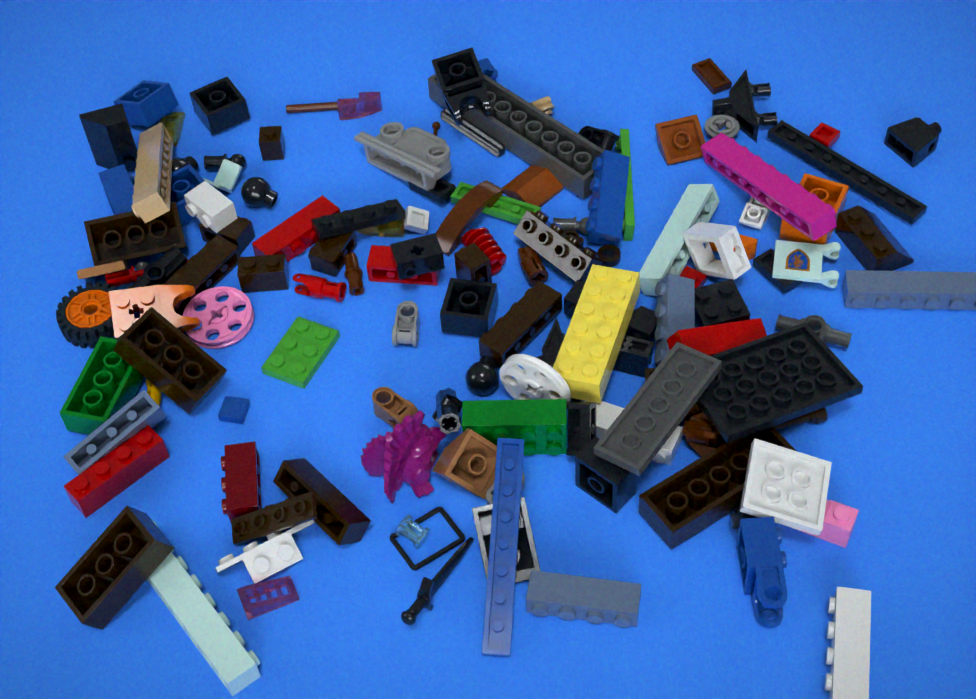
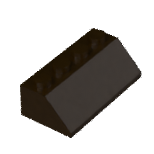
(129, 238)

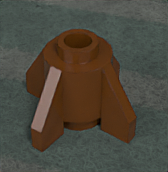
(701, 434)

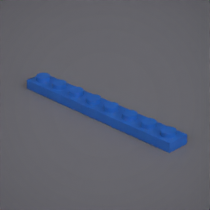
(503, 548)

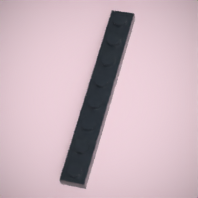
(847, 172)

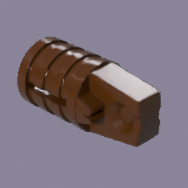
(532, 265)

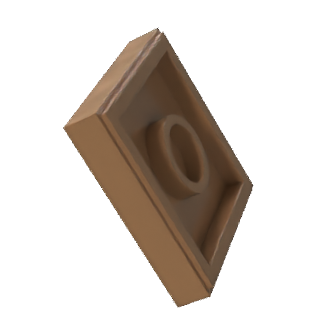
(102, 269)

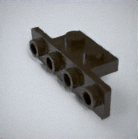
(274, 518)

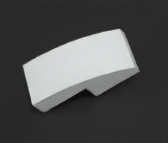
(754, 214)

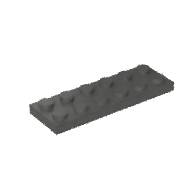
(657, 408)

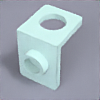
(226, 176)

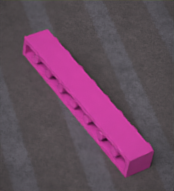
(769, 186)

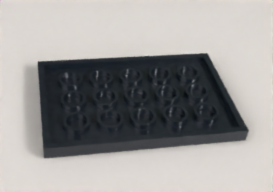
(774, 382)

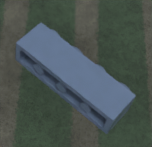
(673, 311)
(116, 430)
(583, 598)

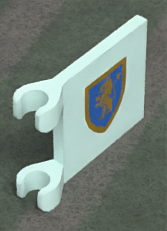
(804, 262)

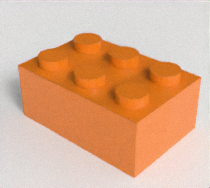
(827, 191)

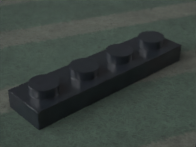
(358, 219)

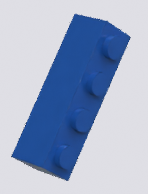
(607, 198)

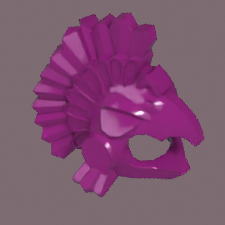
(404, 456)

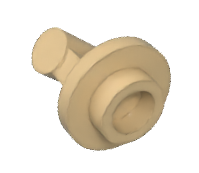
(544, 105)

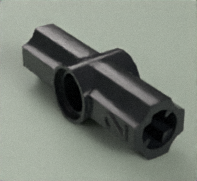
(164, 268)
(448, 411)

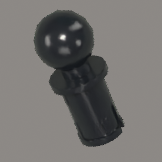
(215, 162)

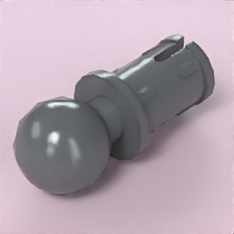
(572, 224)

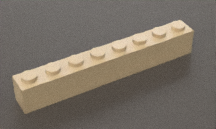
(153, 173)

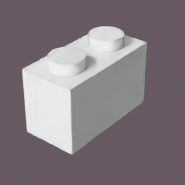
(210, 207)

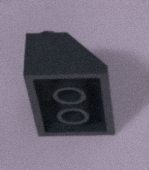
(110, 137)

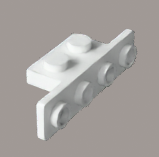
(269, 556)

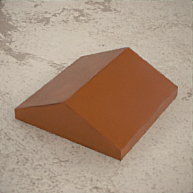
(680, 139)
(534, 186)

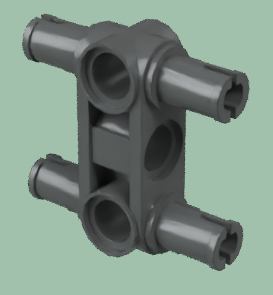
(819, 326)

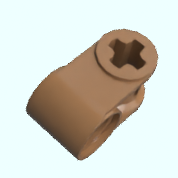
(394, 408)

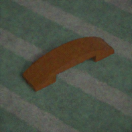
(465, 213)

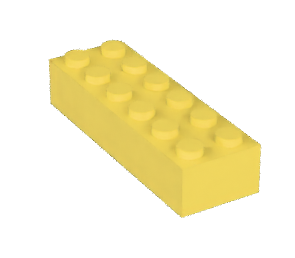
(597, 331)

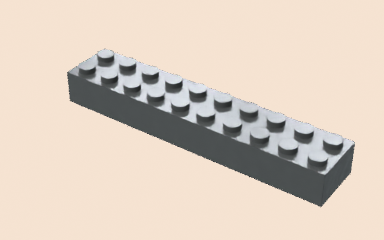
(532, 136)

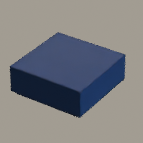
(234, 409)

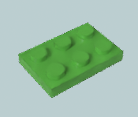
(300, 352)

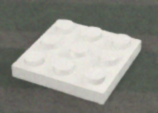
(786, 487)

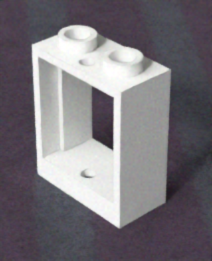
(725, 238)

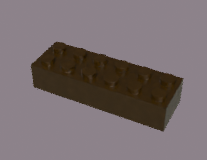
(702, 490)

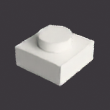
(416, 220)

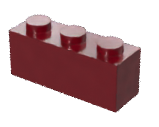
(241, 479)

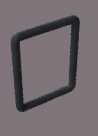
(415, 567)

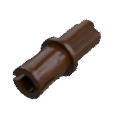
(353, 274)

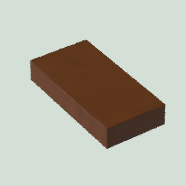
(711, 76)

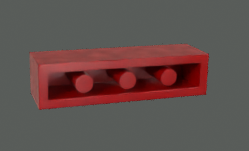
(296, 232)
(719, 337)
(116, 471)

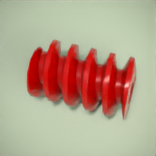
(488, 245)

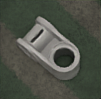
(406, 324)

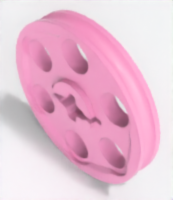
(219, 325)

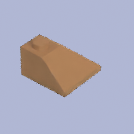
(469, 463)

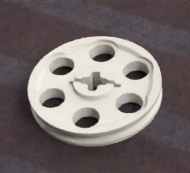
(530, 381)

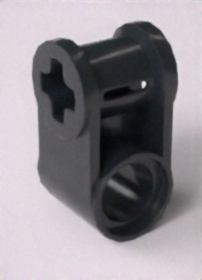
(601, 138)

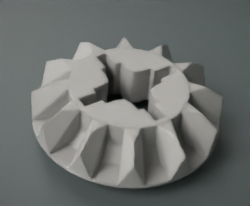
(720, 121)

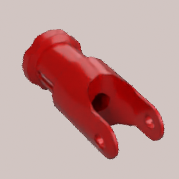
(320, 287)

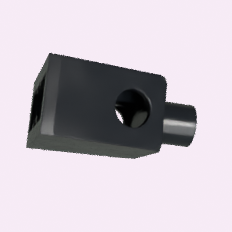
(913, 140)

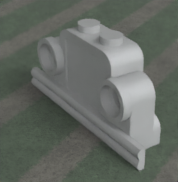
(407, 154)

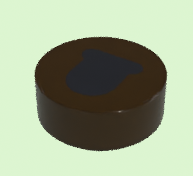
(609, 255)

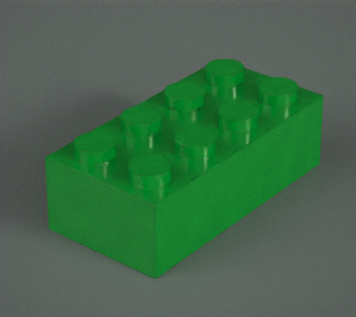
(100, 390)
(536, 421)

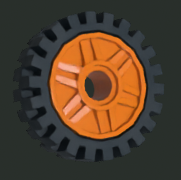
(86, 315)

